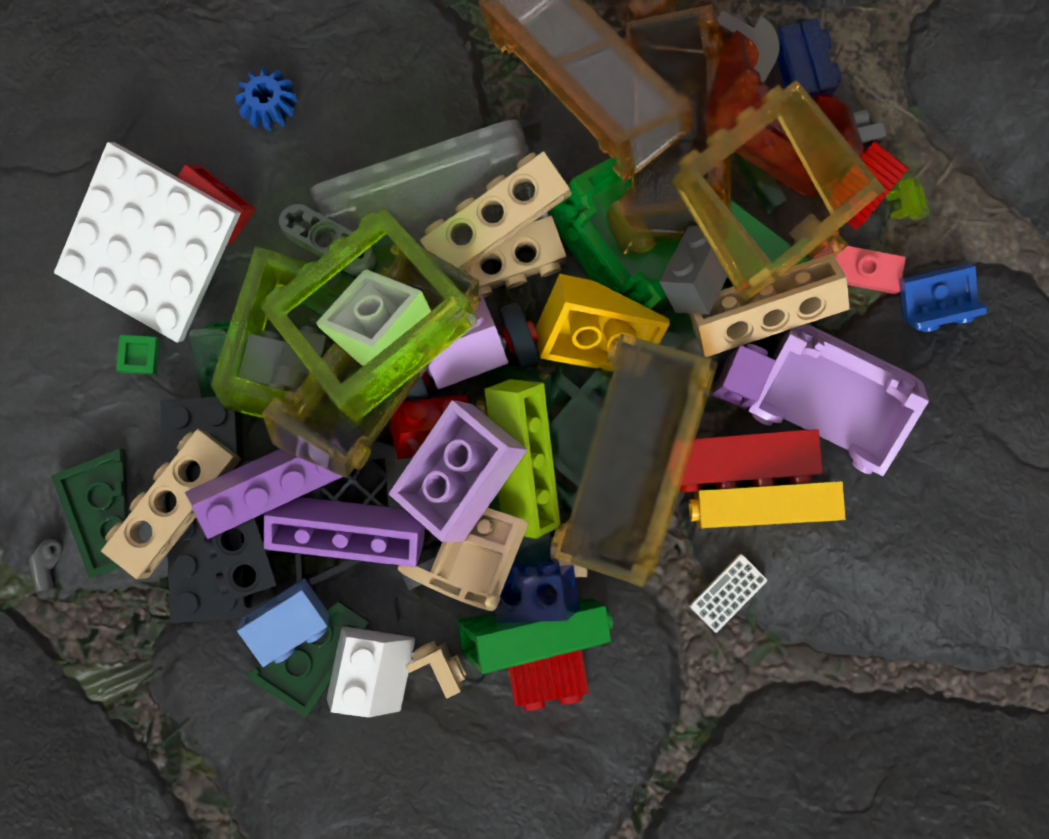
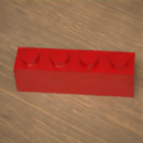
(753, 458)

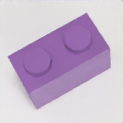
(744, 376)

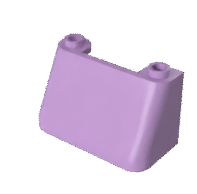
(843, 394)

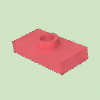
(872, 269)

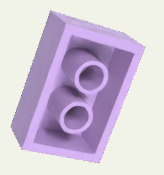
(457, 472)

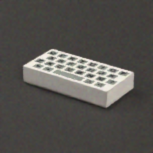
(727, 593)

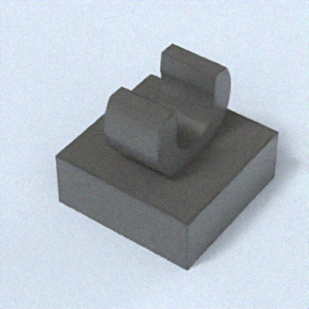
(868, 132)

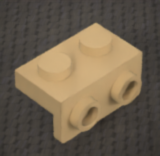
(447, 669)

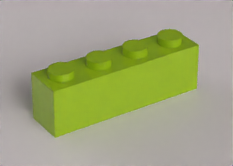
(531, 487)

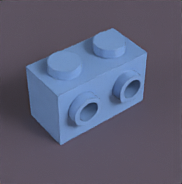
(284, 623)

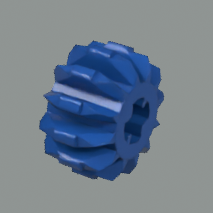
(257, 89)

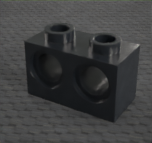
(251, 554)

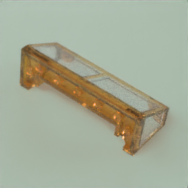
(593, 76)

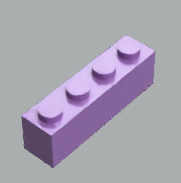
(254, 490)
(344, 531)

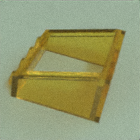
(828, 158)

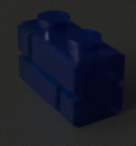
(806, 57)

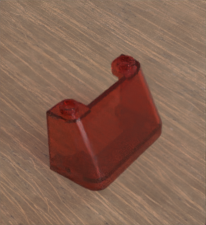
(739, 87)

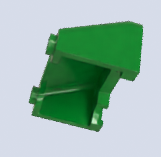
(588, 235)

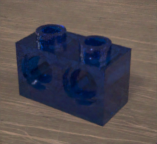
(536, 600)

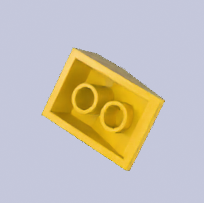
(585, 320)

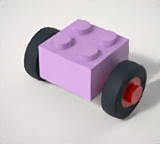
(481, 350)

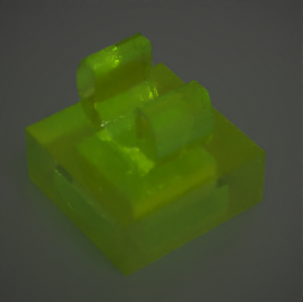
(912, 198)

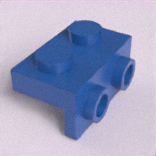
(941, 298)

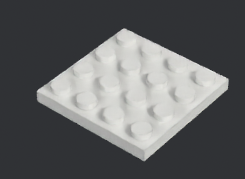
(146, 242)

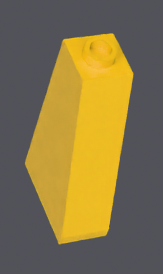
(768, 505)

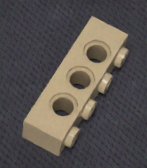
(532, 169)
(541, 238)
(796, 298)
(123, 539)

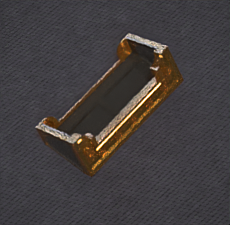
(685, 54)

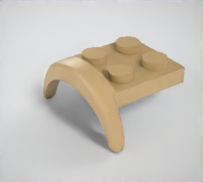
(479, 565)

